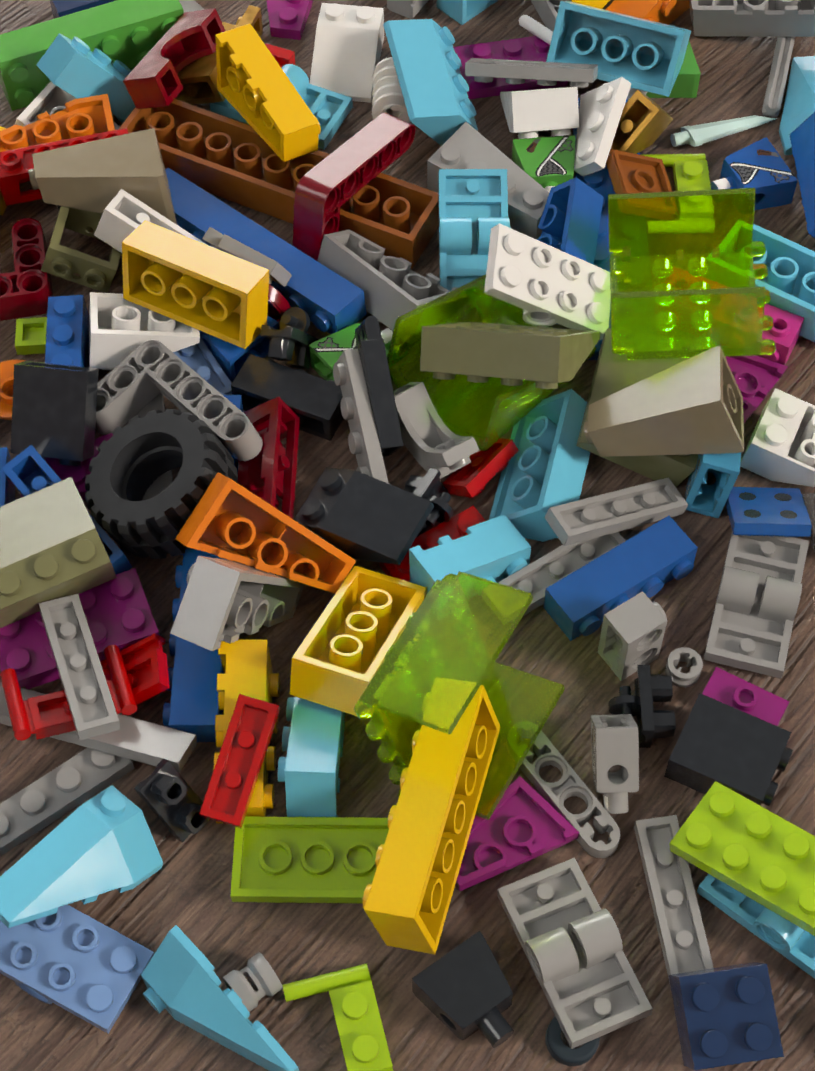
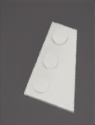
(598, 122)

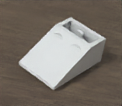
(783, 441)

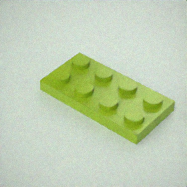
(752, 853)
(305, 858)

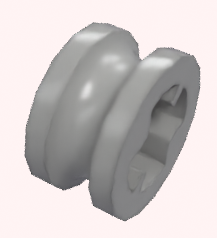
(685, 655)

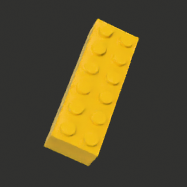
(431, 829)

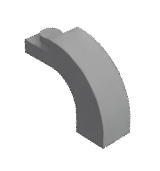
(427, 435)

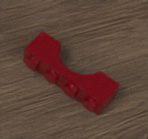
(155, 77)

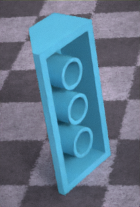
(621, 45)
(430, 77)
(546, 467)

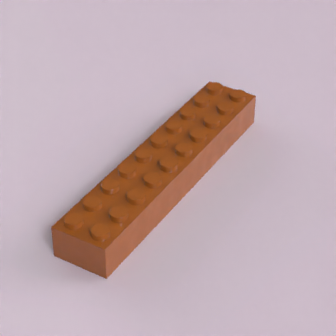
(241, 167)

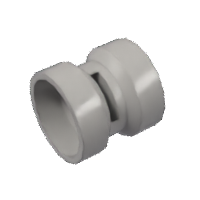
(260, 976)

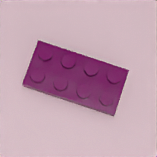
(513, 49)
(115, 615)

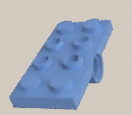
(74, 964)

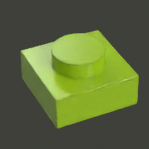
(30, 335)

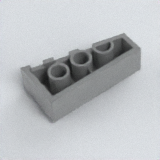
(753, 18)

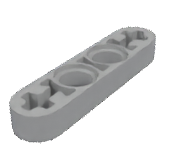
(566, 787)

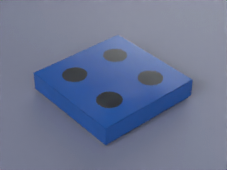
(768, 512)

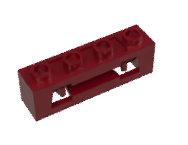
(274, 466)

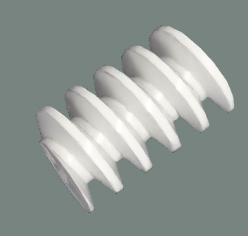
(387, 91)

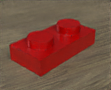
(484, 465)

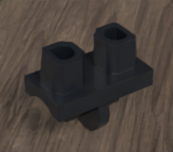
(292, 341)
(433, 490)
(647, 689)
(172, 801)

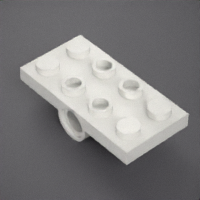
(547, 282)

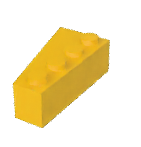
(264, 94)
(248, 673)

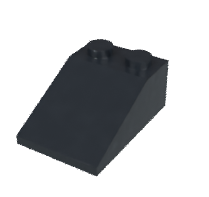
(364, 515)

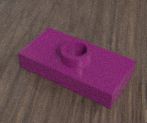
(745, 696)

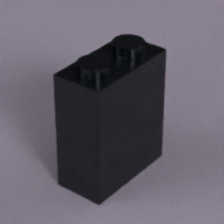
(54, 410)
(729, 749)

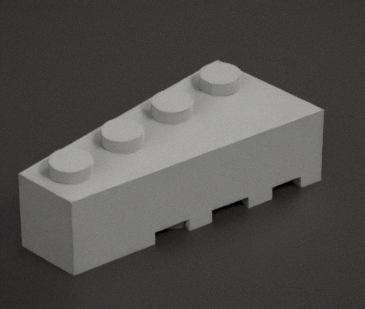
(473, 151)
(387, 281)
(231, 599)

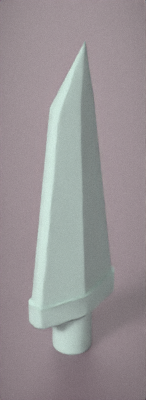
(703, 133)

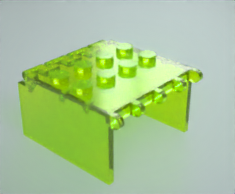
(686, 275)
(439, 668)

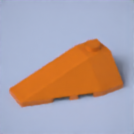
(78, 119)

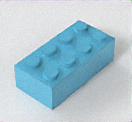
(789, 277)

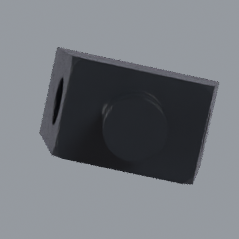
(467, 991)

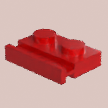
(145, 667)

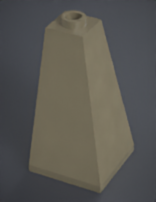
(95, 171)
(673, 412)

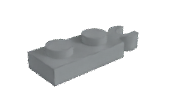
(231, 246)

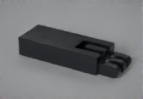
(379, 384)

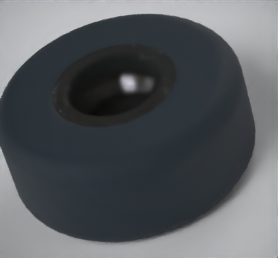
(561, 1051)

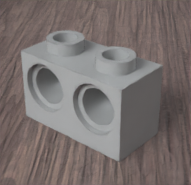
(632, 635)

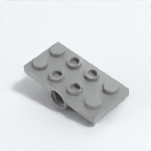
(757, 603)
(574, 952)

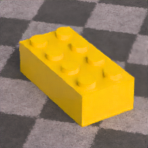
(195, 284)
(353, 638)

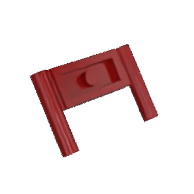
(50, 713)

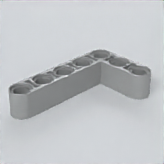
(158, 370)

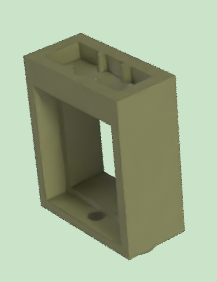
(65, 261)

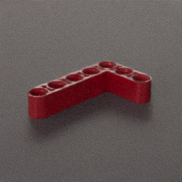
(342, 176)
(28, 288)

